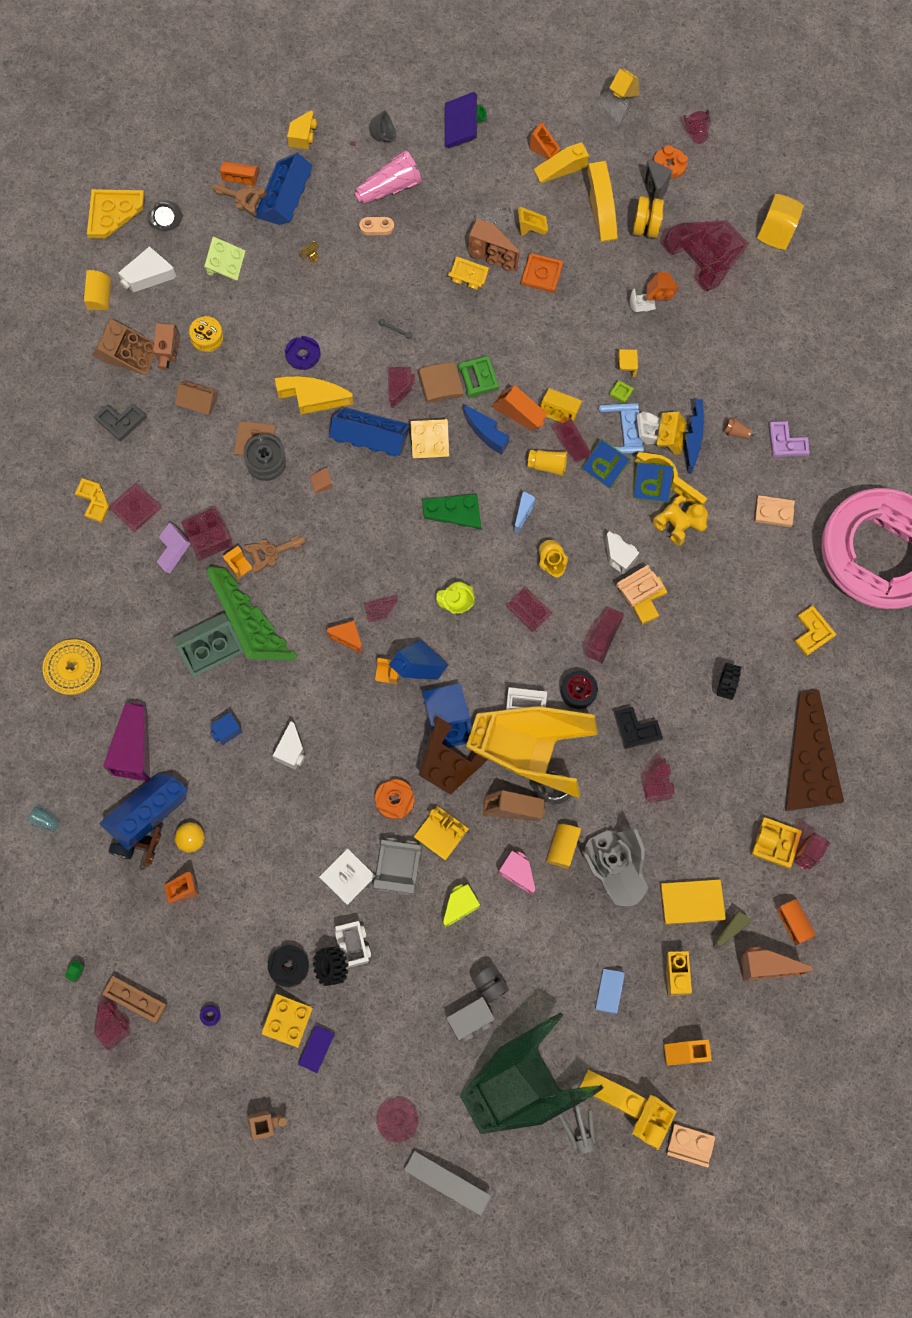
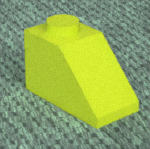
(460, 904)

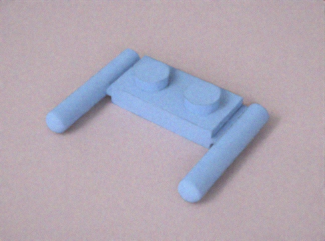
(629, 423)

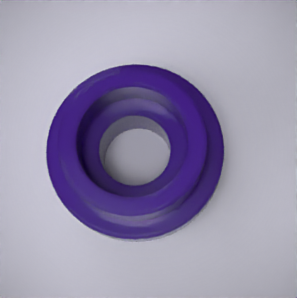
(203, 1015)

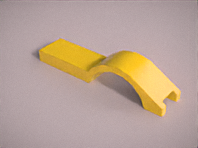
(678, 484)

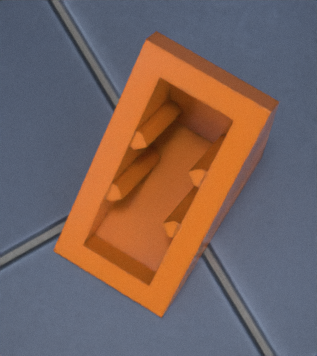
(543, 142)
(346, 635)
(181, 888)

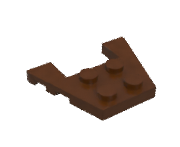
(443, 765)

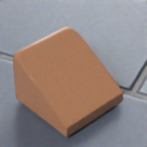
(321, 480)

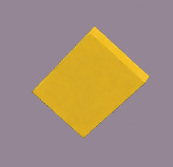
(692, 902)

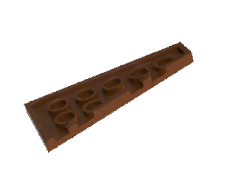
(813, 765)

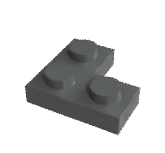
(120, 425)

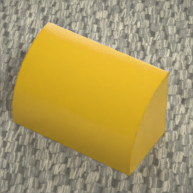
(97, 290)
(560, 406)
(563, 845)

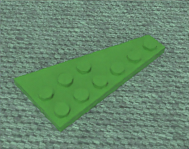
(249, 623)

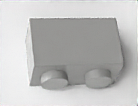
(471, 1019)

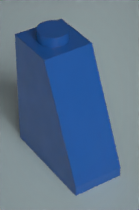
(418, 662)

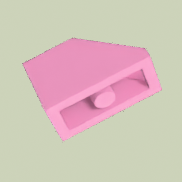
(518, 871)

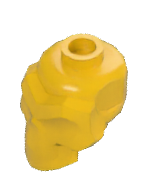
(552, 558)

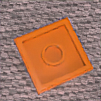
(542, 273)

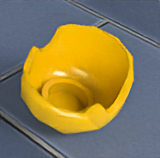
(189, 837)

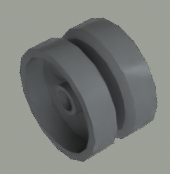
(264, 457)

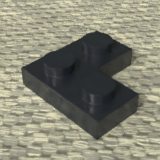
(634, 733)

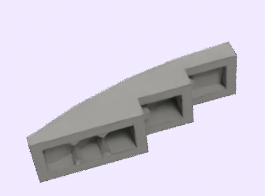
(448, 1183)

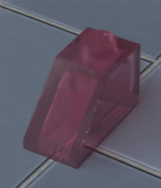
(400, 384)

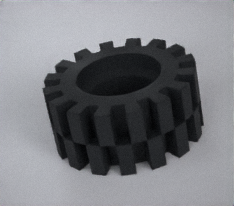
(729, 681)
(330, 966)

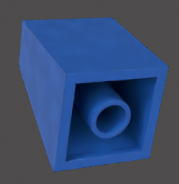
(450, 706)

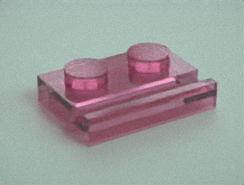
(529, 609)

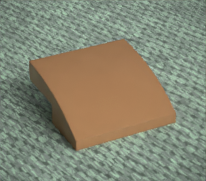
(440, 382)

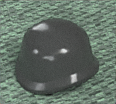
(382, 124)

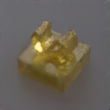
(310, 252)

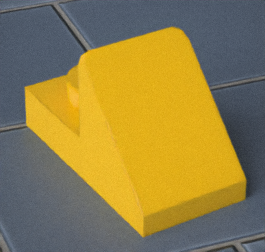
(532, 221)

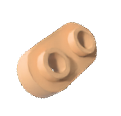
(376, 226)

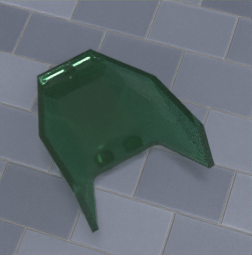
(518, 1088)

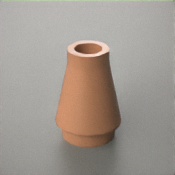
(737, 429)

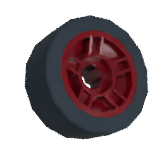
(583, 681)

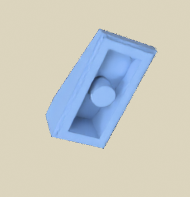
(526, 505)

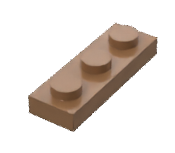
(134, 999)

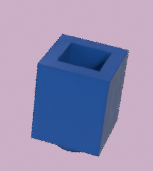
(225, 729)

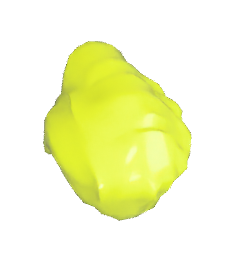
(456, 598)

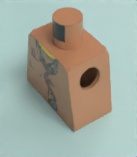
(166, 344)

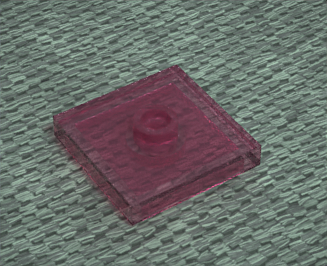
(135, 507)

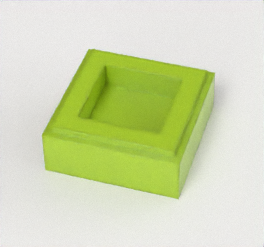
(621, 392)

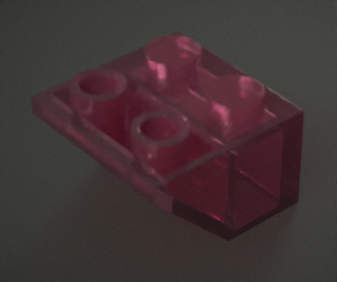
(207, 534)

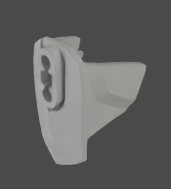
(623, 878)

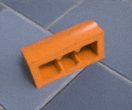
(239, 173)
(796, 922)

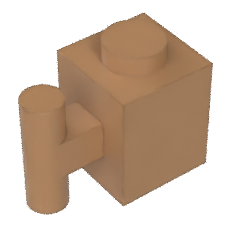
(262, 1124)

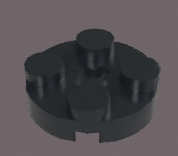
(282, 956)

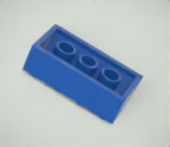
(284, 189)
(369, 431)
(144, 809)

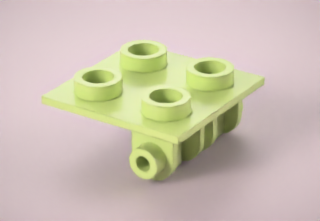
(224, 259)

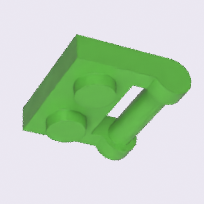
(484, 375)

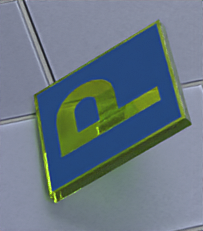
(606, 463)
(653, 482)

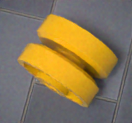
(648, 217)

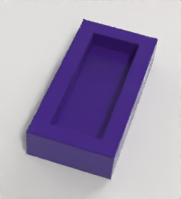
(316, 1049)

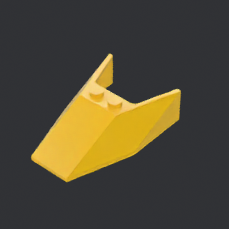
(526, 739)

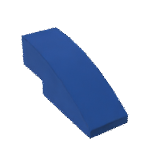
(486, 429)

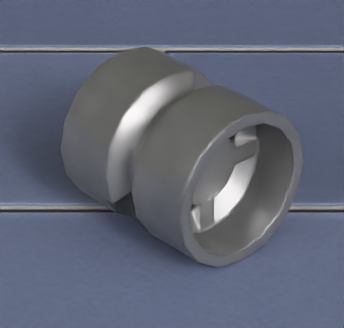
(490, 984)

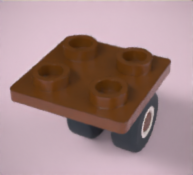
(118, 850)

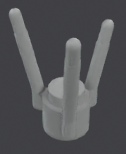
(584, 1142)

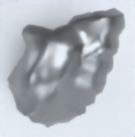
(164, 215)
(550, 794)

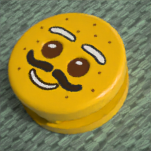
(206, 334)

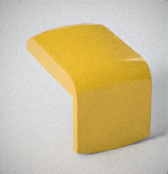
(780, 221)

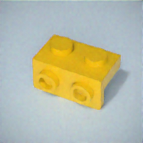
(469, 272)

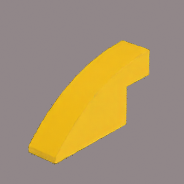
(602, 201)
(313, 393)

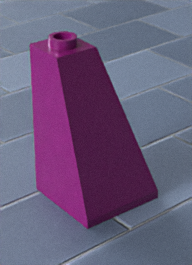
(130, 745)

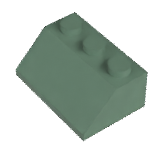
(208, 645)

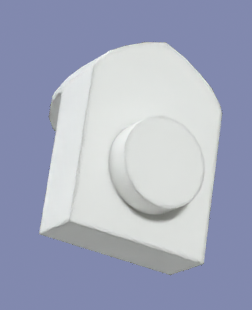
(640, 302)

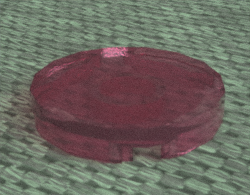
(402, 1126)

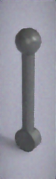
(408, 335)

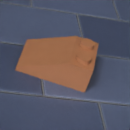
(766, 964)

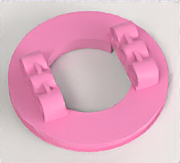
(887, 509)

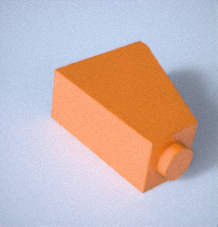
(520, 408)

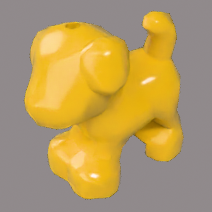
(695, 517)

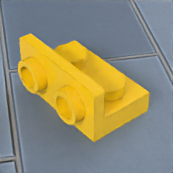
(672, 431)

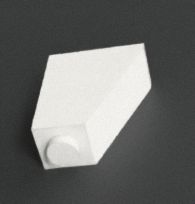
(146, 271)

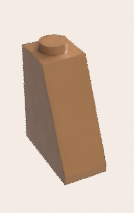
(513, 806)

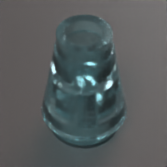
(43, 819)

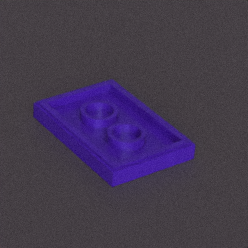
(461, 120)

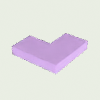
(785, 446)
(176, 547)

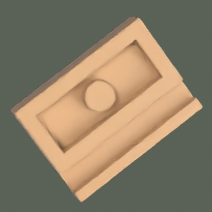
(774, 511)
(639, 586)
(690, 1145)

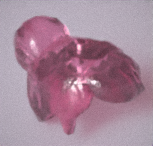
(698, 125)

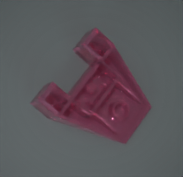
(709, 246)

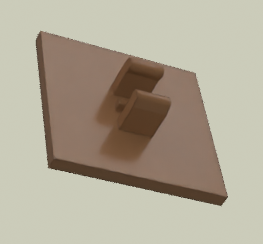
(247, 431)

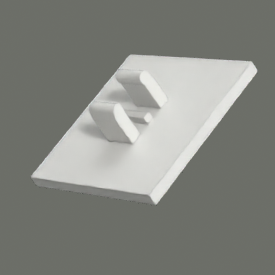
(347, 876)

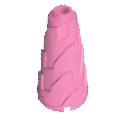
(390, 179)

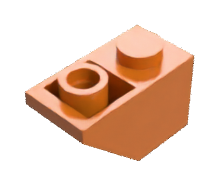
(662, 287)

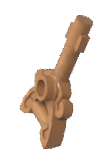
(242, 196)
(270, 551)

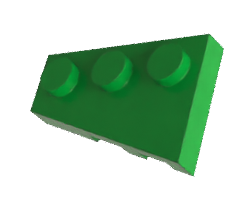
(454, 509)

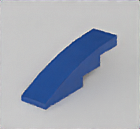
(693, 439)

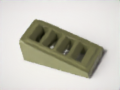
(733, 927)

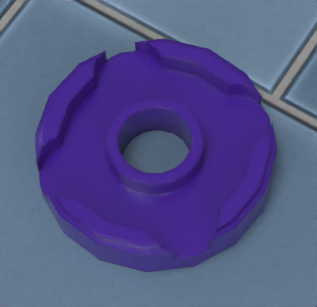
(302, 362)

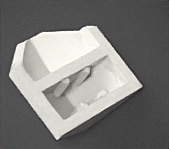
(648, 427)

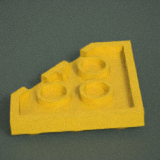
(112, 210)

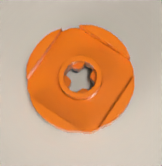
(676, 156)
(396, 810)

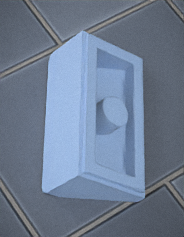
(610, 991)

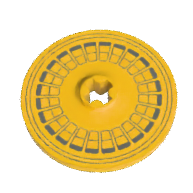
(86, 669)

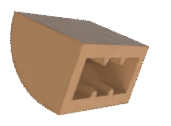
(196, 397)

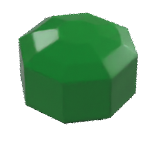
(74, 971)

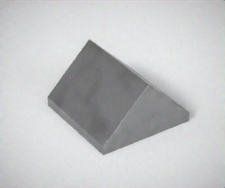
(656, 180)

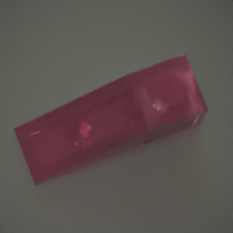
(604, 635)

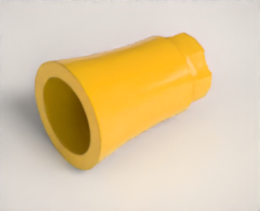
(548, 461)

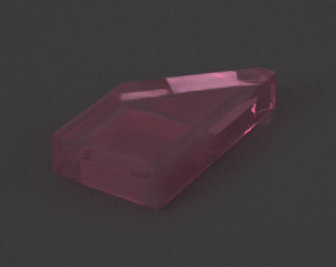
(380, 609)

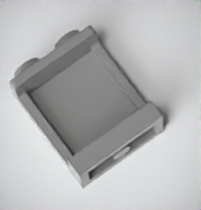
(397, 867)

